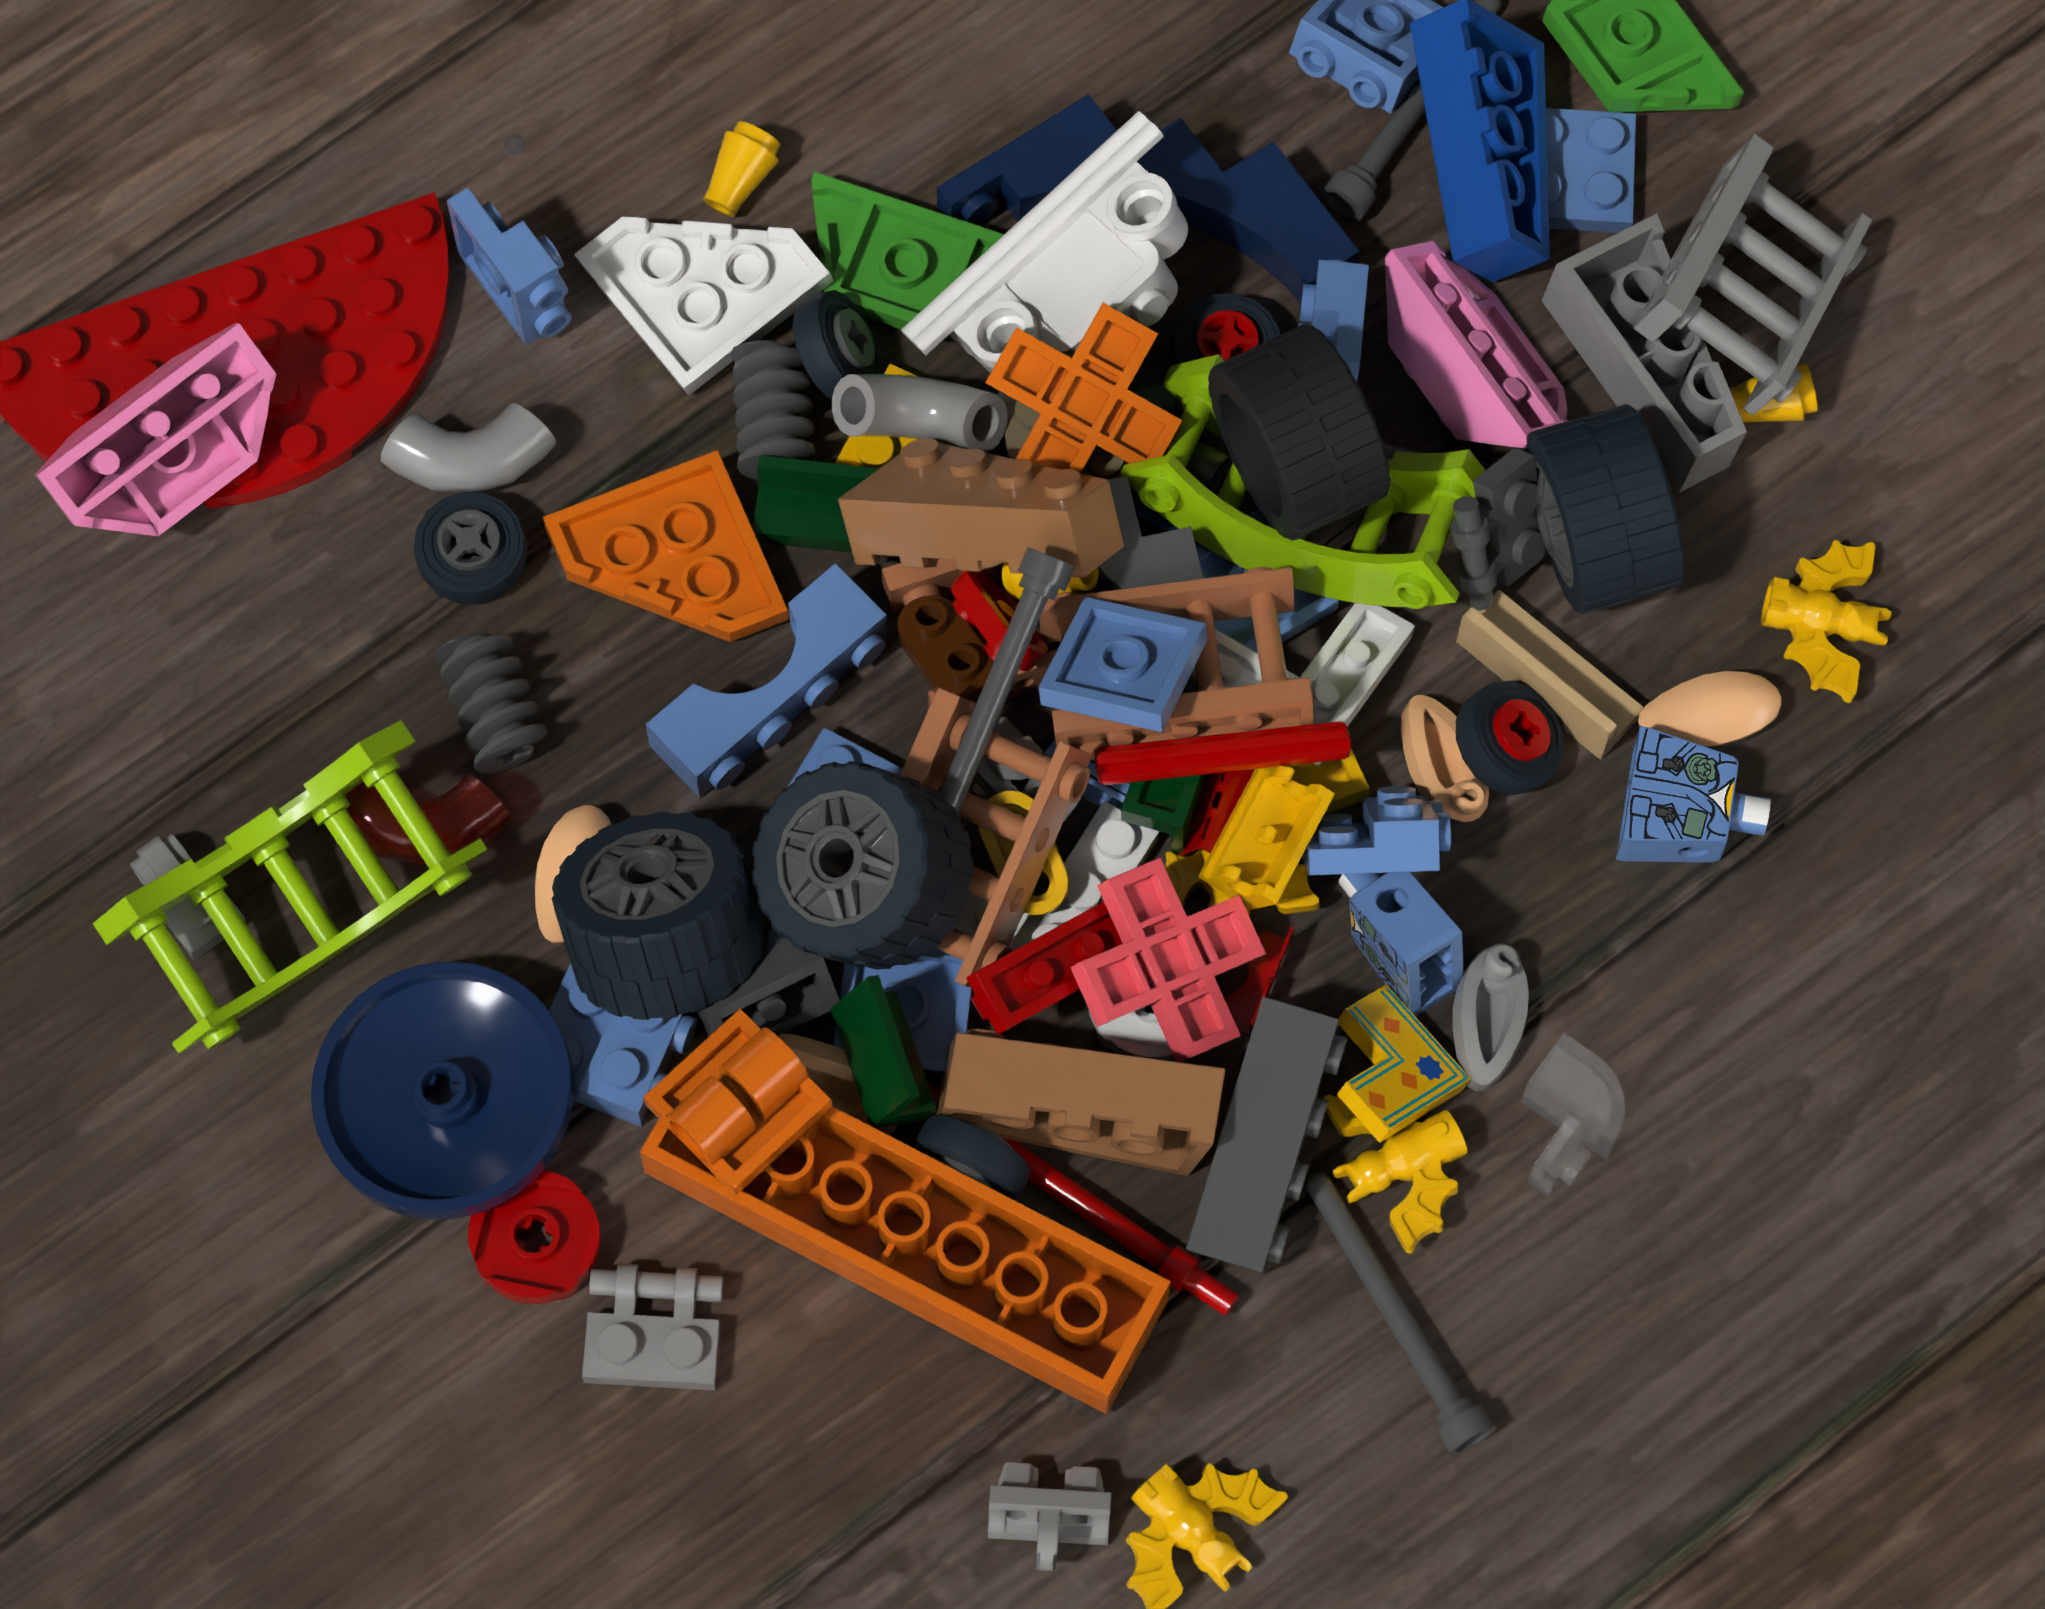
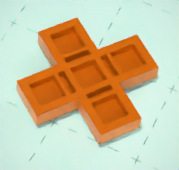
(1085, 396)

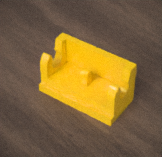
(1265, 837)

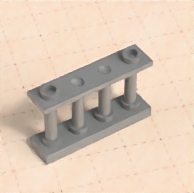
(1699, 264)

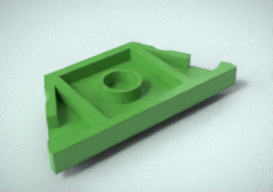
(1641, 55)
(889, 251)

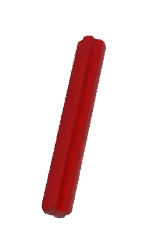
(1222, 753)

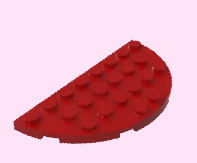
(335, 315)

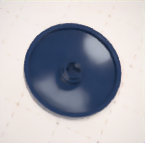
(443, 1090)

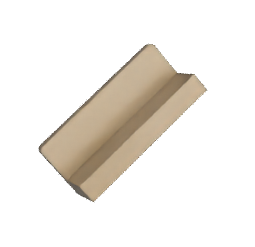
(1530, 654)

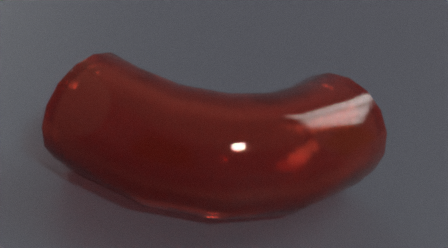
(458, 816)

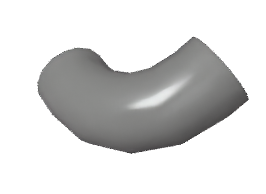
(919, 410)
(470, 459)

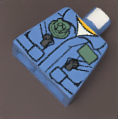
(1683, 802)
(1405, 937)

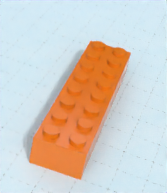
(941, 1250)

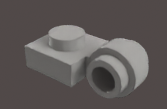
(187, 923)

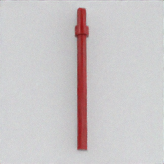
(1173, 1264)

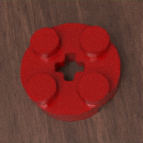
(555, 1269)

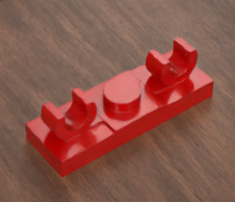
(1040, 970)

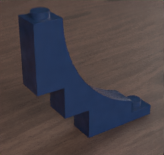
(1253, 206)

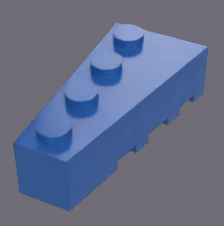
(1486, 136)

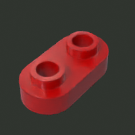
(989, 607)

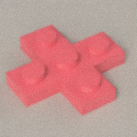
(1168, 960)

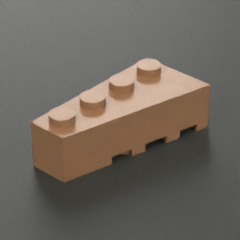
(1083, 1100)

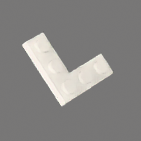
(1343, 669)
(1101, 853)

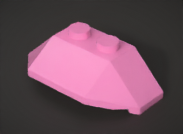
(1467, 350)
(166, 440)

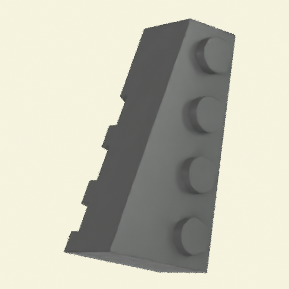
(1264, 1136)

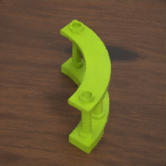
(1417, 486)
(265, 842)

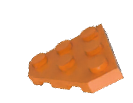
(674, 550)

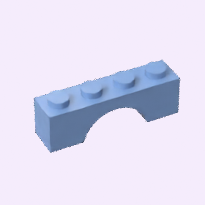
(712, 733)

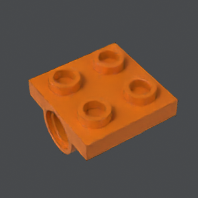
(738, 1100)

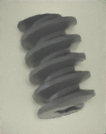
(770, 404)
(489, 700)

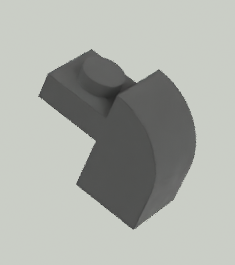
(1147, 559)

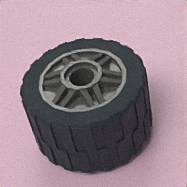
(1606, 509)
(862, 865)
(658, 915)

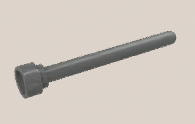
(1352, 190)
(1041, 580)
(1460, 1420)

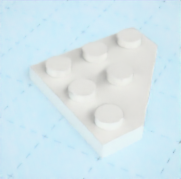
(701, 287)

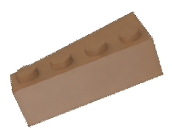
(979, 511)

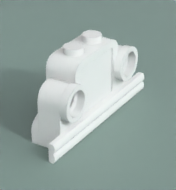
(1080, 246)

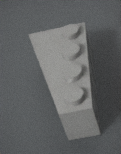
(1669, 381)

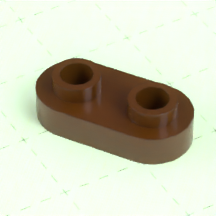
(943, 646)

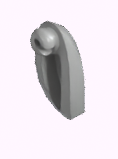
(1490, 1014)

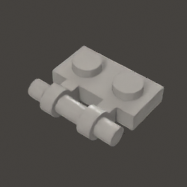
(653, 1349)

